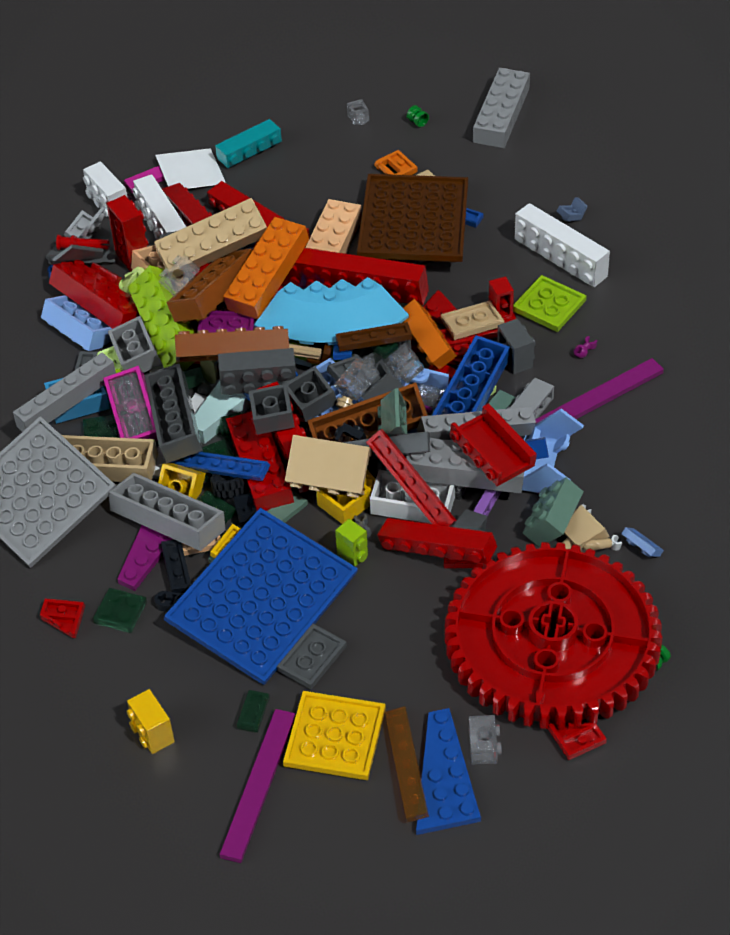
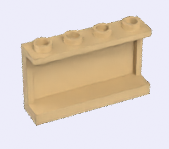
(327, 465)

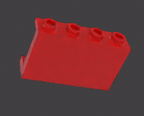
(494, 446)

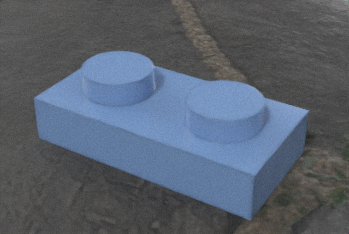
(637, 539)

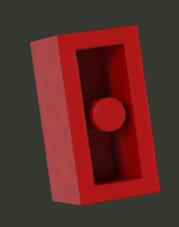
(502, 296)

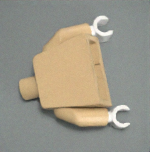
(588, 532)

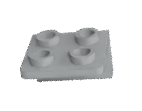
(85, 225)

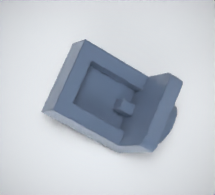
(574, 211)

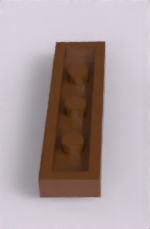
(373, 336)

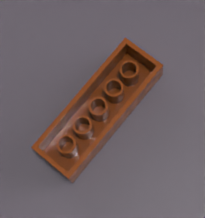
(207, 288)
(207, 346)
(366, 415)

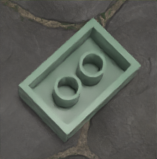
(552, 511)

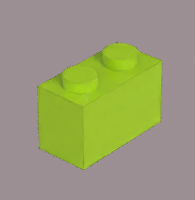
(351, 542)

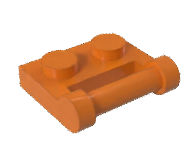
(398, 162)

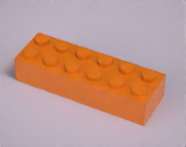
(266, 268)

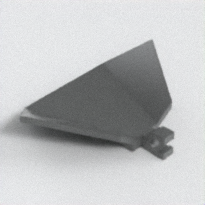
(77, 252)

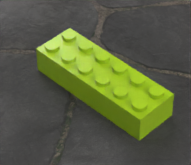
(151, 304)

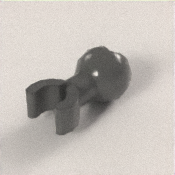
(205, 389)
(363, 524)

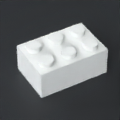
(102, 185)

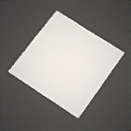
(190, 168)

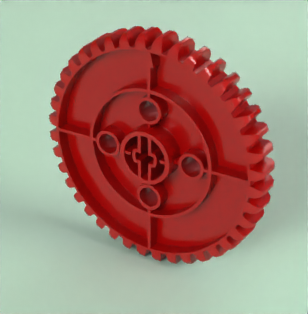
(559, 679)

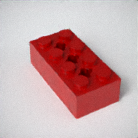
(126, 228)

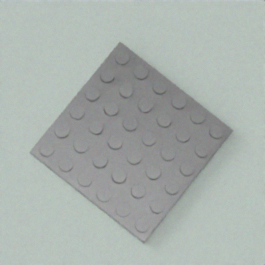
(45, 490)

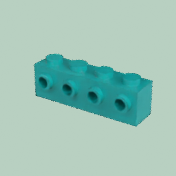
(248, 143)

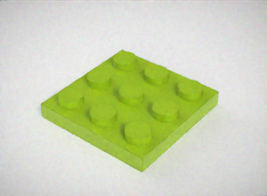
(549, 303)

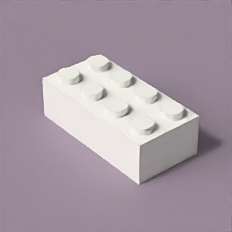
(392, 500)

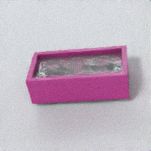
(131, 404)

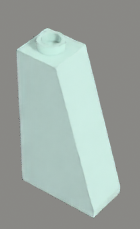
(216, 406)

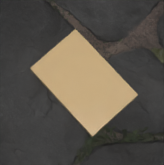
(472, 320)

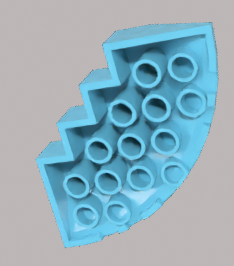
(323, 311)

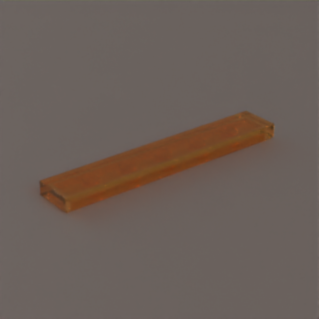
(406, 764)

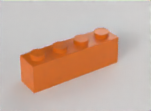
(428, 335)

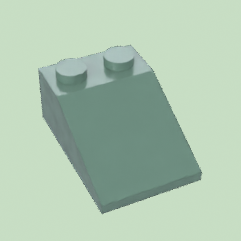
(393, 414)

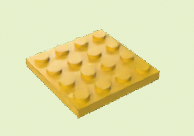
(334, 735)

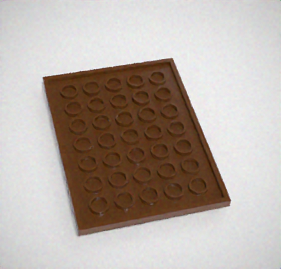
(413, 218)

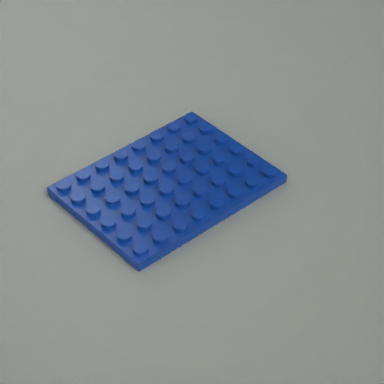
(260, 595)

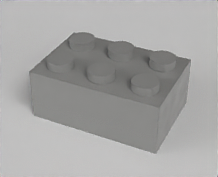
(134, 345)

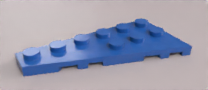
(445, 778)

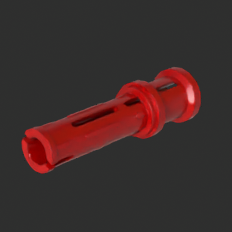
(64, 242)

